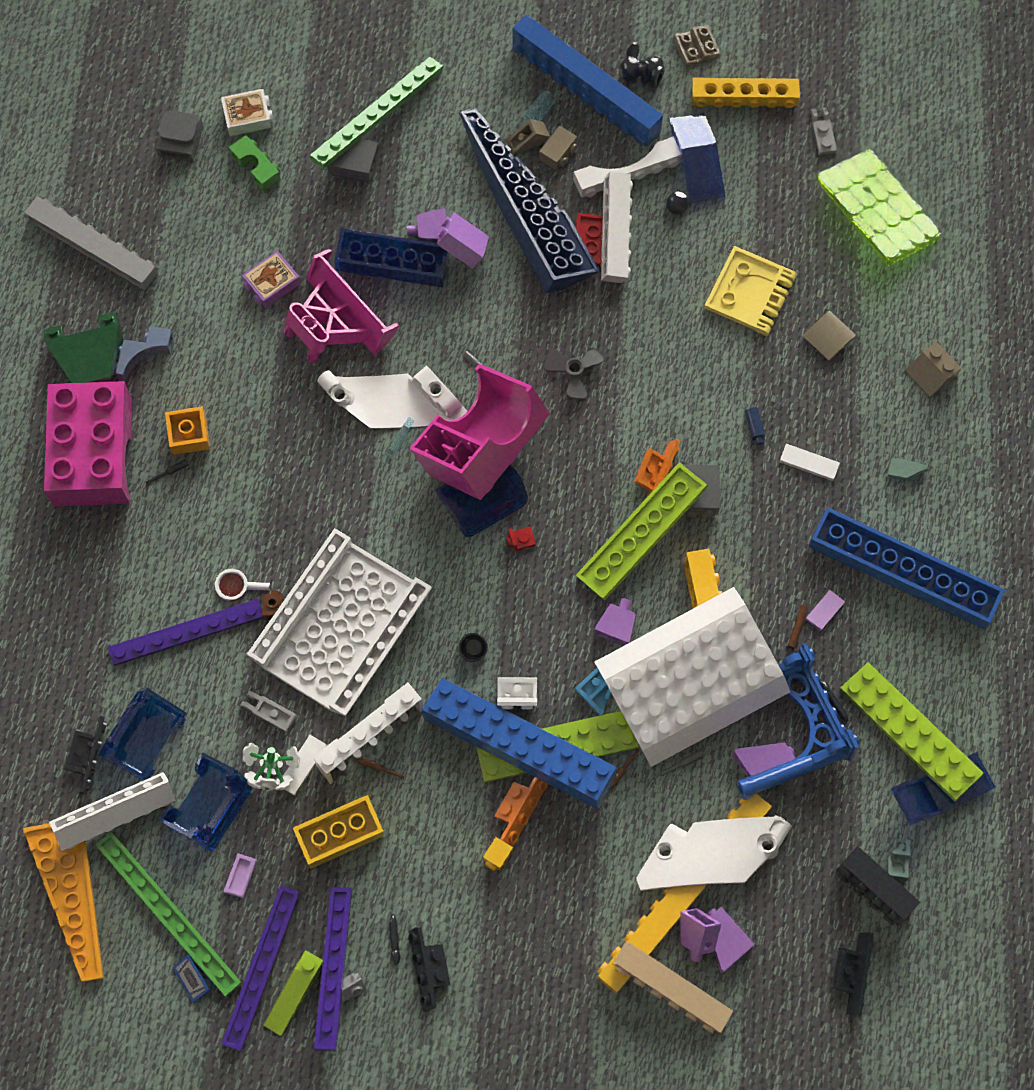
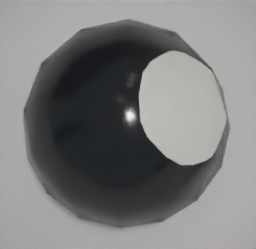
(677, 203)

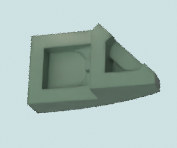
(905, 469)
(899, 862)

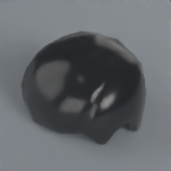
(475, 643)

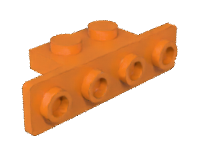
(656, 466)
(518, 807)

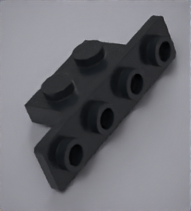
(82, 753)
(429, 967)
(852, 972)

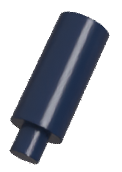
(755, 425)

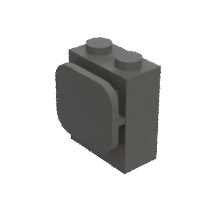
(179, 135)
(356, 162)
(709, 501)

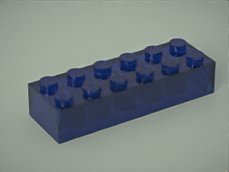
(391, 258)

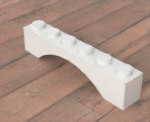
(663, 155)

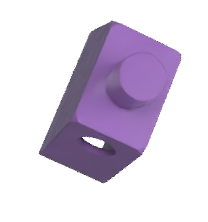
(427, 226)
(617, 623)
(698, 933)

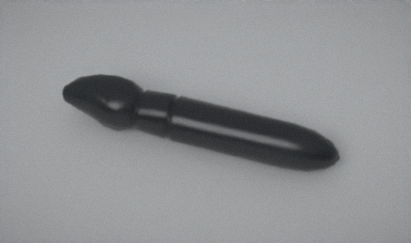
(834, 701)
(395, 954)

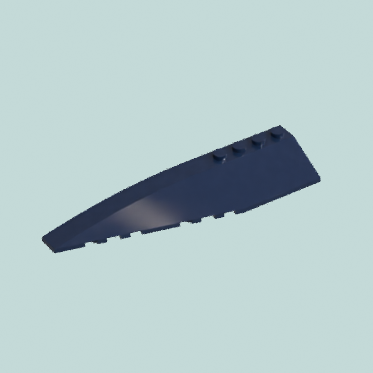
(534, 217)

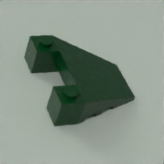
(87, 354)

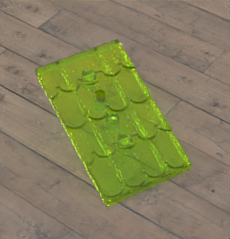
(879, 207)

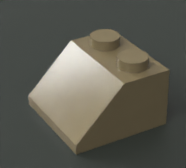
(933, 369)

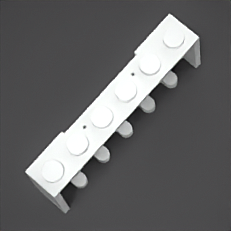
(340, 749)

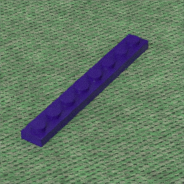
(185, 632)
(260, 968)
(333, 970)

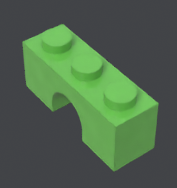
(247, 151)

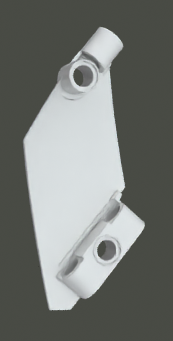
(391, 399)
(713, 852)

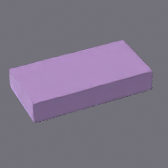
(825, 610)
(240, 875)

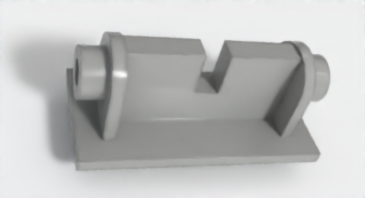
(353, 987)

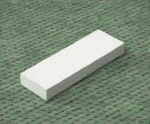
(809, 462)
(307, 752)

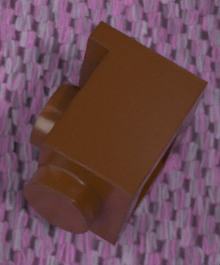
(268, 610)

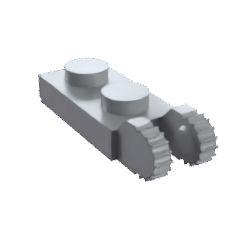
(823, 133)
(270, 712)

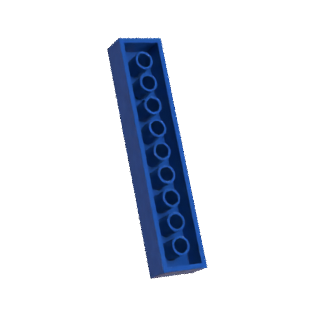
(586, 81)
(906, 568)
(519, 743)

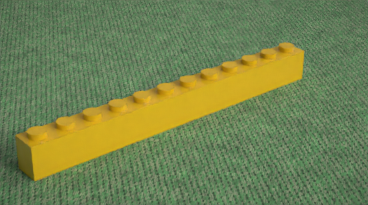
(668, 910)

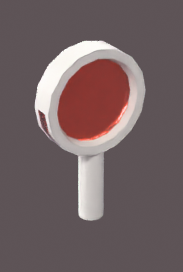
(233, 585)

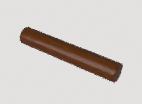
(797, 627)

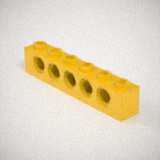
(752, 87)

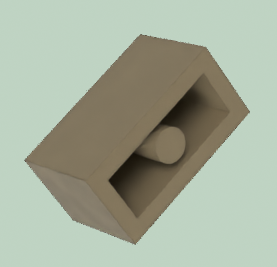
(558, 147)

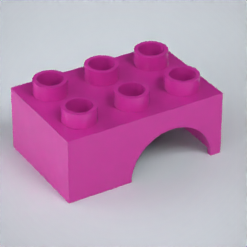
(486, 439)
(87, 443)

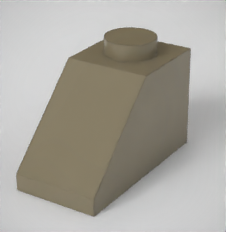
(528, 136)

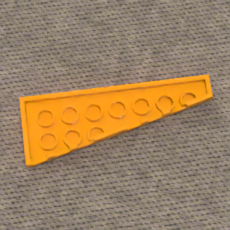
(70, 890)

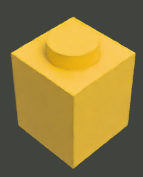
(497, 854)

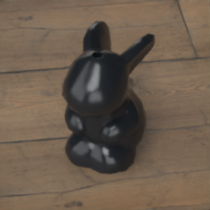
(648, 69)

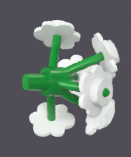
(269, 764)

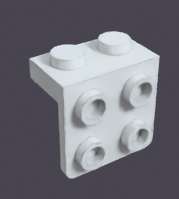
(517, 692)

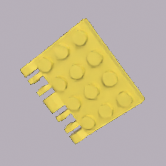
(747, 287)

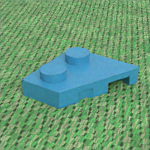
(594, 691)

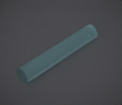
(400, 436)

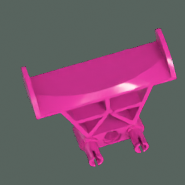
(345, 304)

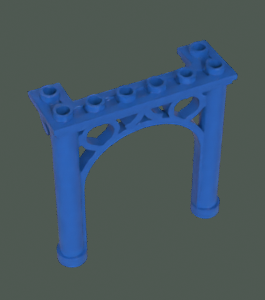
(842, 741)

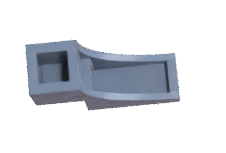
(131, 352)

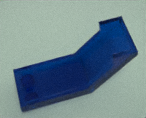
(699, 157)
(925, 799)

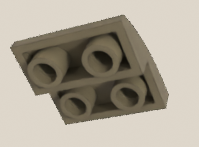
(696, 45)
(829, 335)

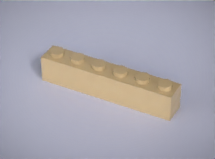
(672, 987)

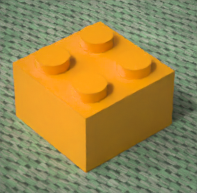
(187, 430)

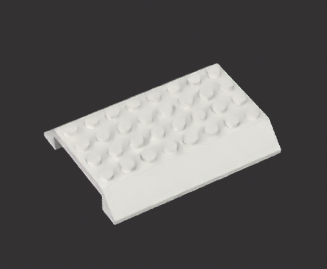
(338, 624)
(693, 676)

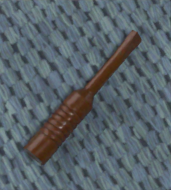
(377, 766)
(622, 770)

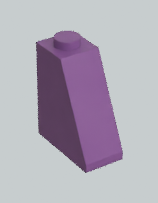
(760, 758)
(731, 942)

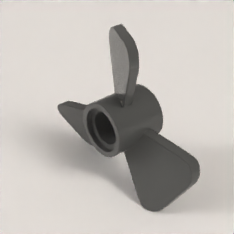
(558, 363)

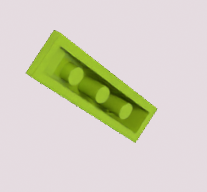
(294, 992)

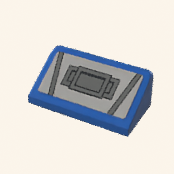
(191, 978)

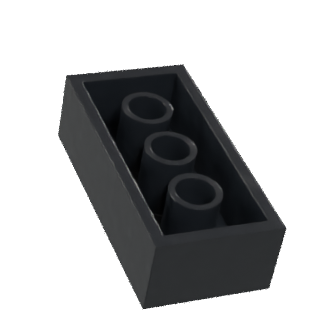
(877, 886)

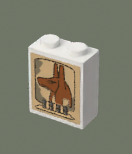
(247, 112)

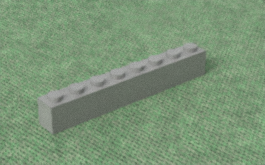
(91, 243)

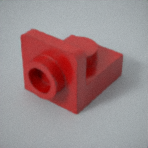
(520, 539)

